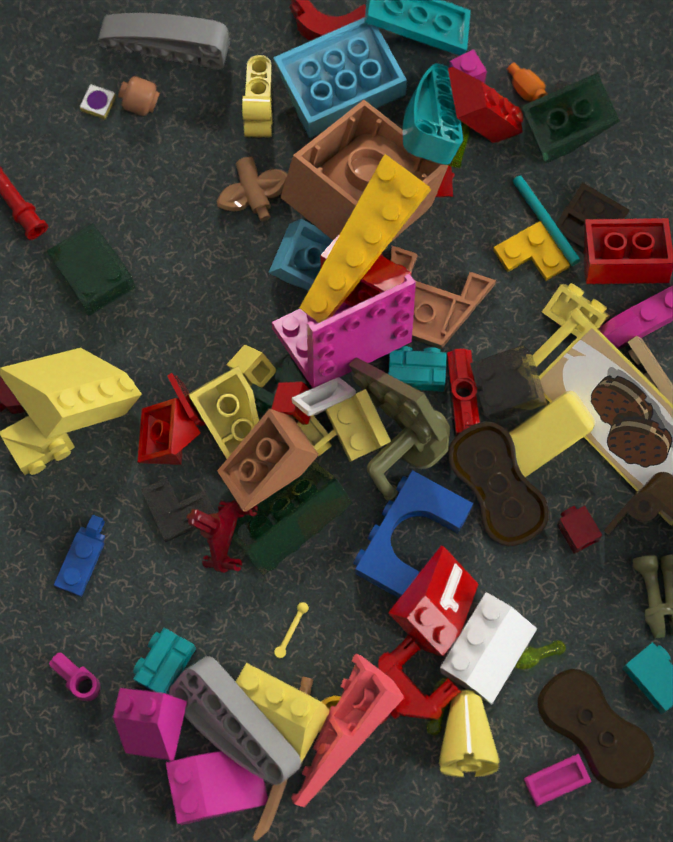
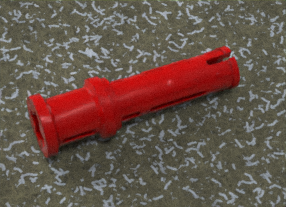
(22, 211)

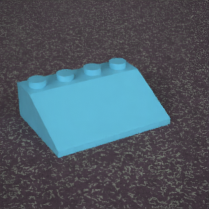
(338, 73)

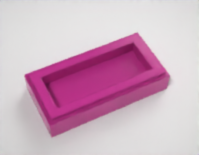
(557, 780)

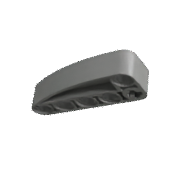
(167, 35)
(234, 722)

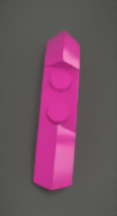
(640, 319)

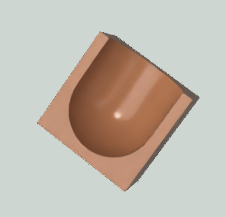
(338, 164)

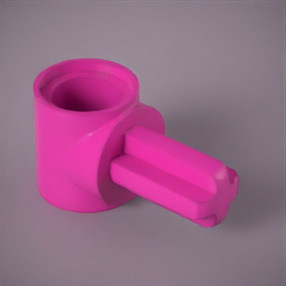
(75, 676)

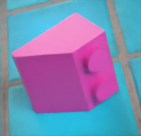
(149, 722)

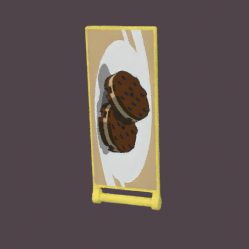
(629, 412)

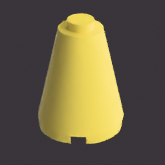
(468, 738)

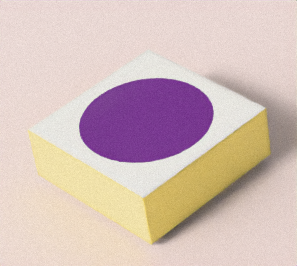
(97, 101)

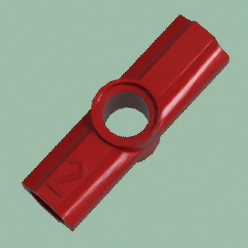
(461, 376)

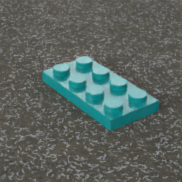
(425, 21)

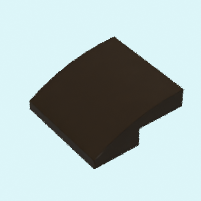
(587, 205)

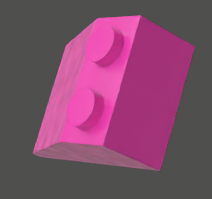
(212, 787)

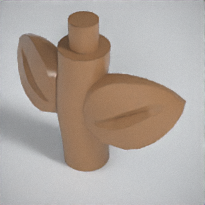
(252, 189)

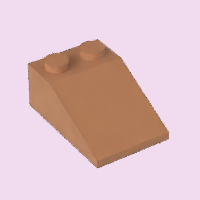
(267, 459)

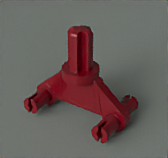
(218, 531)

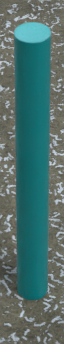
(546, 220)

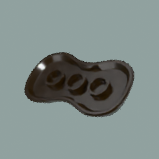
(509, 504)
(612, 746)

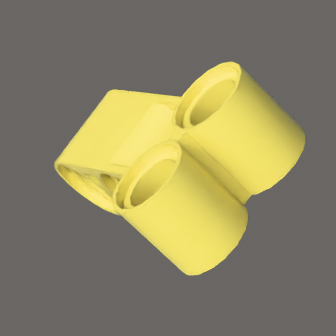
(258, 98)

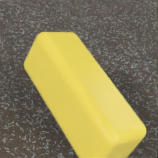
(551, 431)

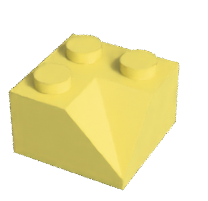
(31, 448)

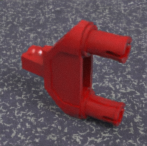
(414, 703)

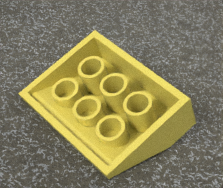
(70, 390)

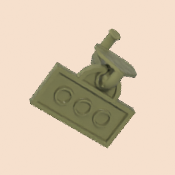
(423, 432)

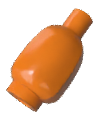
(527, 83)

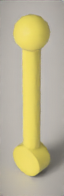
(280, 651)

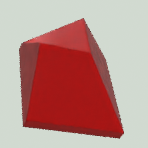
(165, 432)

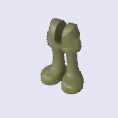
(655, 613)

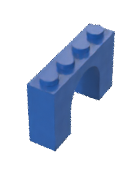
(416, 498)

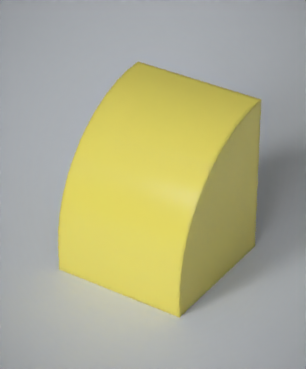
(253, 365)

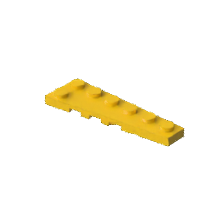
(375, 221)

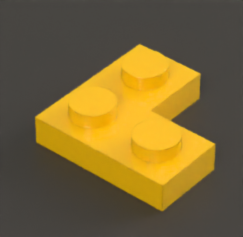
(536, 245)

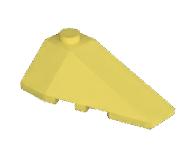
(227, 409)

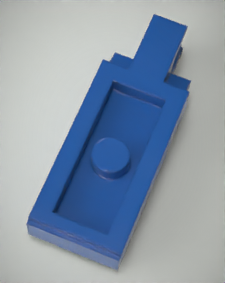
(81, 558)

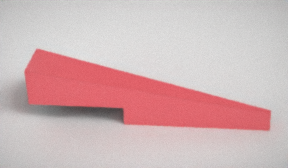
(362, 707)

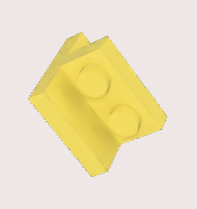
(358, 425)

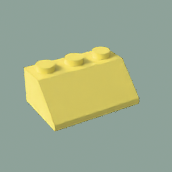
(287, 708)

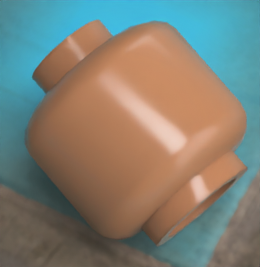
(139, 96)

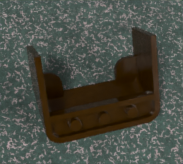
(648, 501)

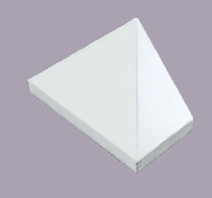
(323, 396)

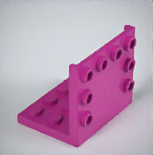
(358, 331)

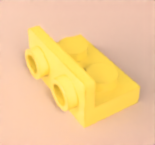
(569, 298)

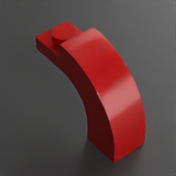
(315, 24)

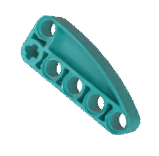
(431, 118)

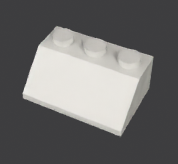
(488, 648)

